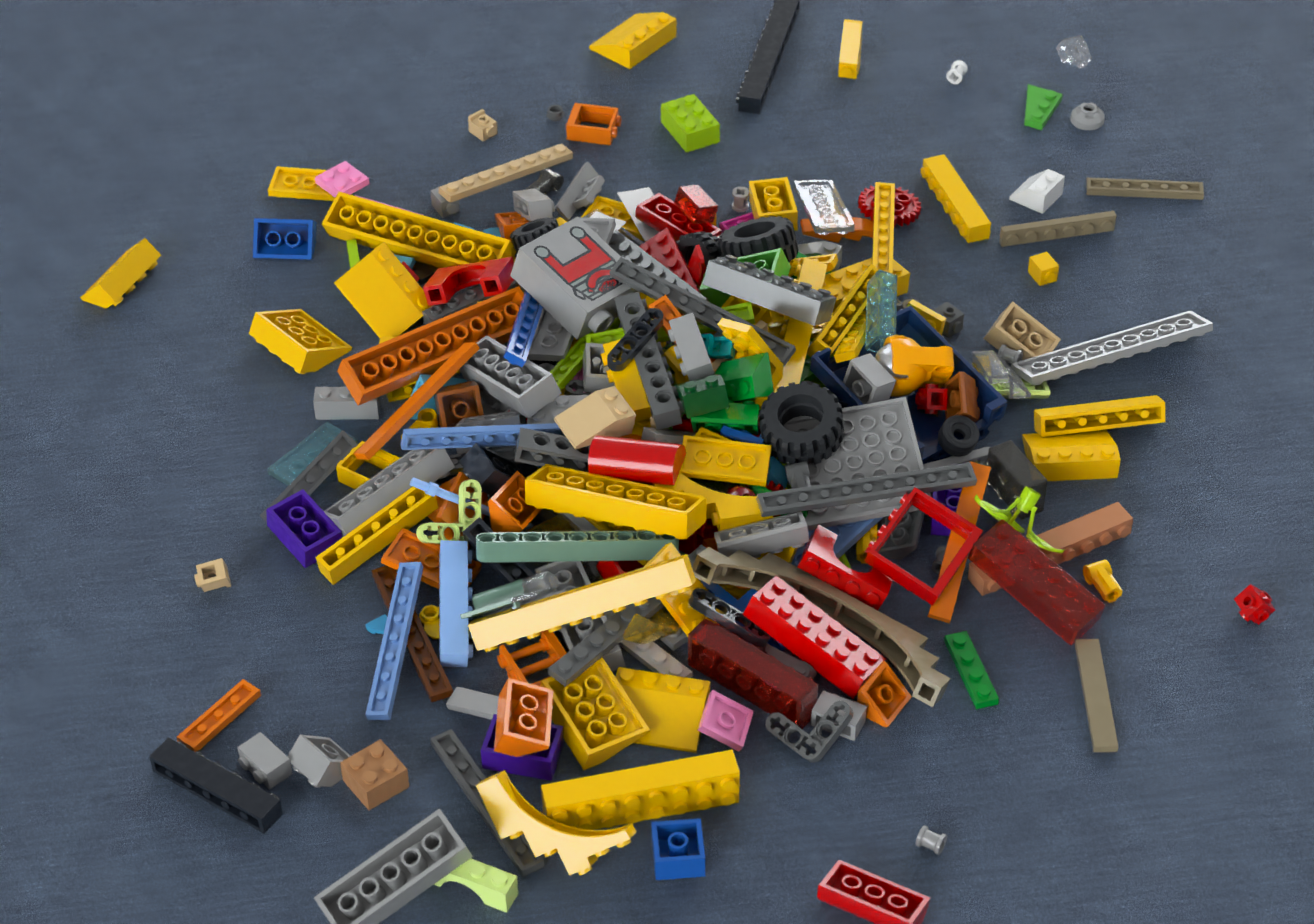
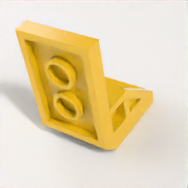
(749, 343)

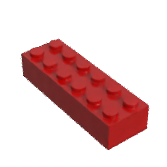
(813, 636)

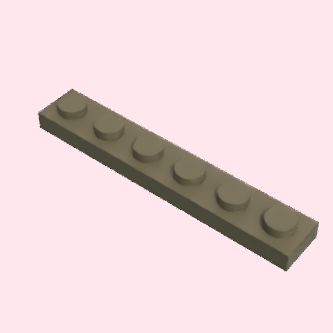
(1057, 228)

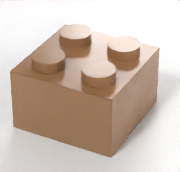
(374, 774)

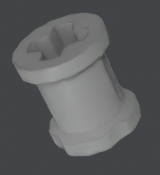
(740, 199)
(1010, 355)
(931, 840)

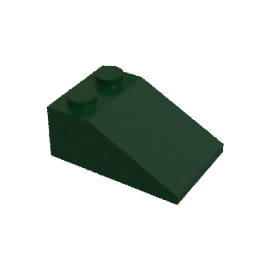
(703, 395)

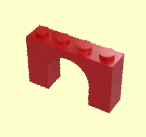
(491, 274)
(823, 564)

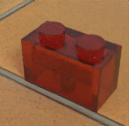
(696, 204)

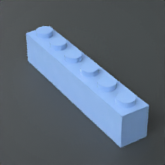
(453, 601)

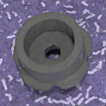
(555, 112)

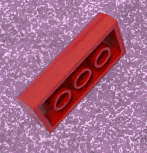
(663, 213)
(636, 459)
(871, 896)

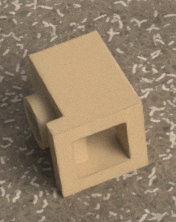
(482, 125)
(215, 569)

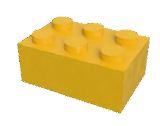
(773, 198)

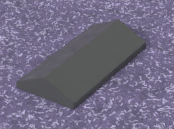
(905, 536)

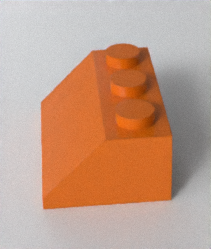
(508, 506)
(450, 511)
(523, 718)

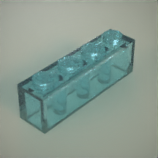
(880, 309)

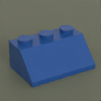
(284, 238)

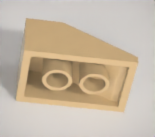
(1021, 332)
(600, 413)

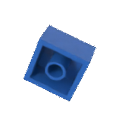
(678, 849)

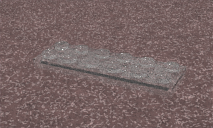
(824, 207)

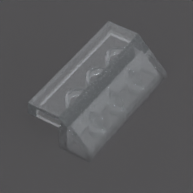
(999, 371)

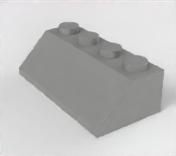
(764, 536)

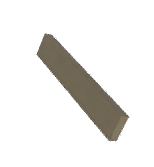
(1144, 188)
(1096, 695)

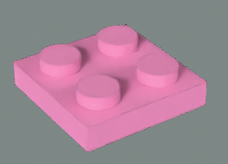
(343, 179)
(725, 720)

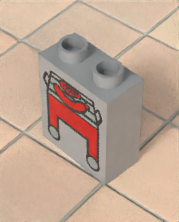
(571, 277)

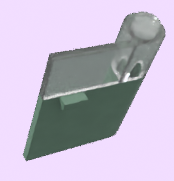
(513, 594)

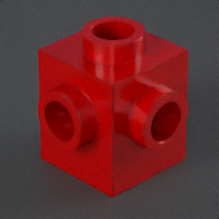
(931, 398)
(1254, 604)

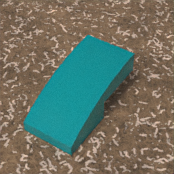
(718, 347)

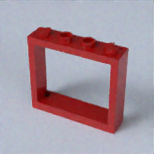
(942, 515)

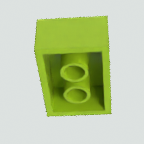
(690, 123)

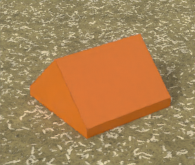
(883, 695)

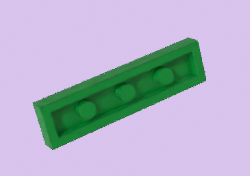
(971, 670)

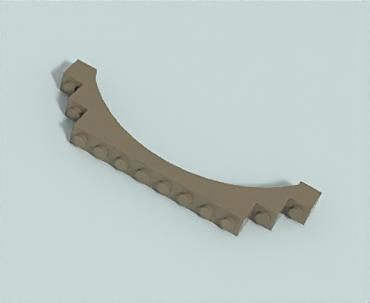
(894, 640)

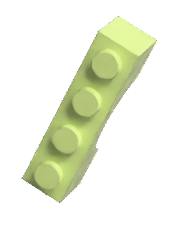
(493, 885)

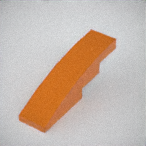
(863, 227)

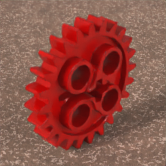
(905, 205)

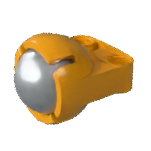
(914, 365)

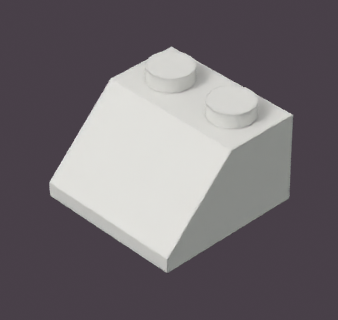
(1040, 191)

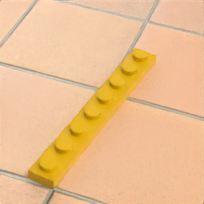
(883, 226)

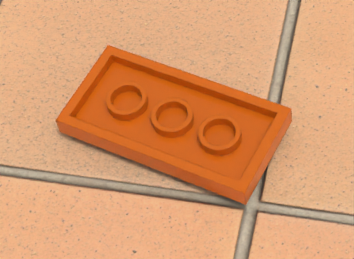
(408, 548)

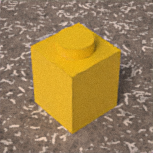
(1043, 268)

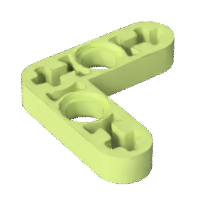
(463, 520)

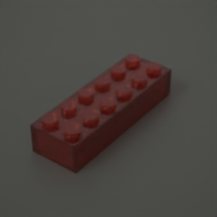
(1036, 582)
(751, 673)

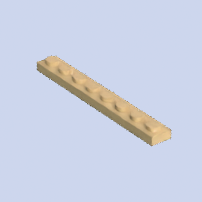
(504, 173)

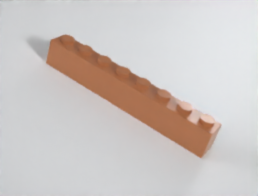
(1075, 537)

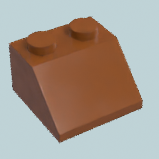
(962, 397)

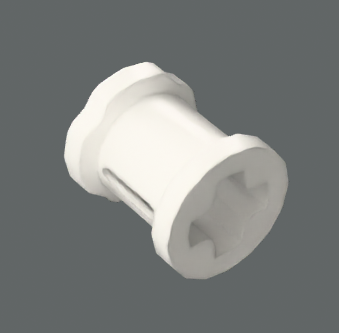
(959, 71)

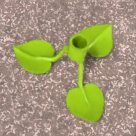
(1025, 502)

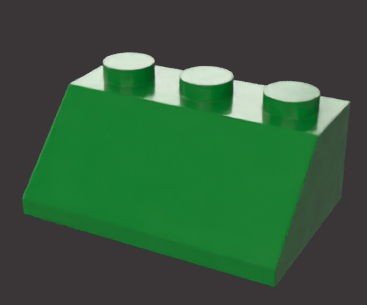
(747, 377)
(737, 417)

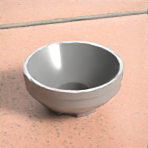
(1087, 116)

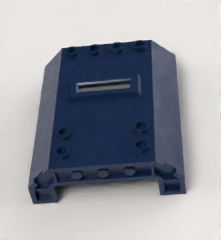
(926, 426)

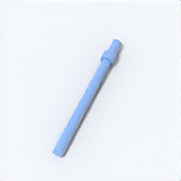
(433, 489)

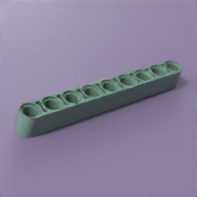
(570, 546)

